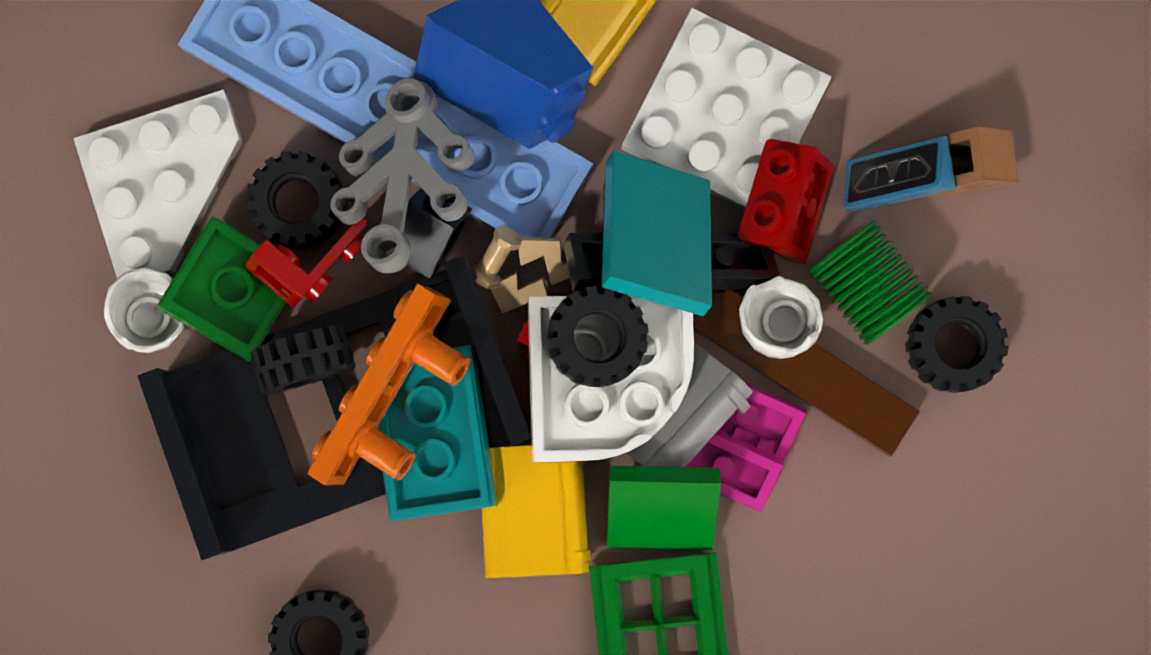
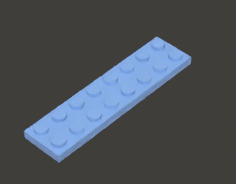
(340, 85)

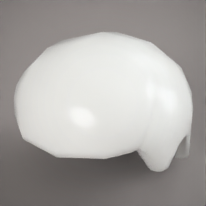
(133, 313)
(780, 317)

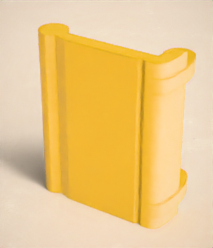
(599, 27)
(537, 519)

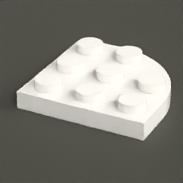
(610, 420)

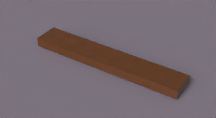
(814, 378)

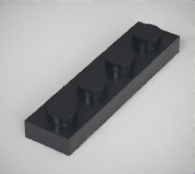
(733, 262)

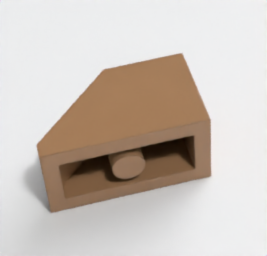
(980, 159)

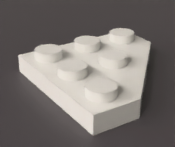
(158, 178)

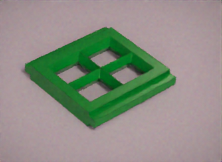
(705, 595)

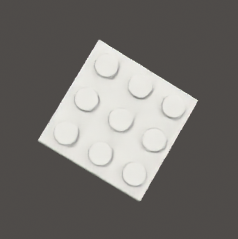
(720, 104)

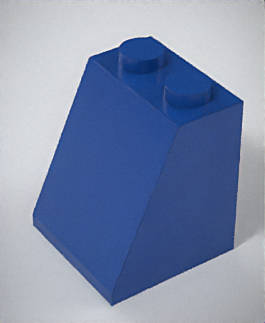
(505, 67)

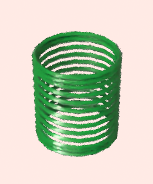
(856, 279)

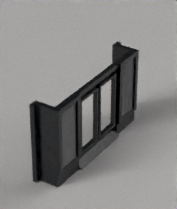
(229, 446)

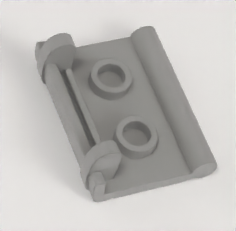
(708, 403)

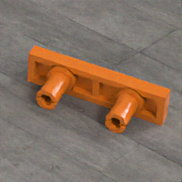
(366, 404)

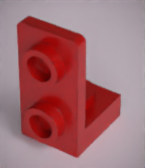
(281, 267)

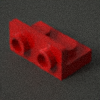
(786, 199)

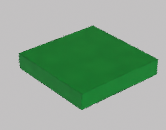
(219, 294)
(663, 507)

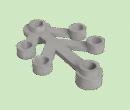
(398, 169)

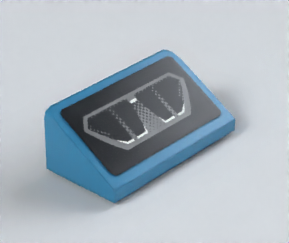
(899, 175)

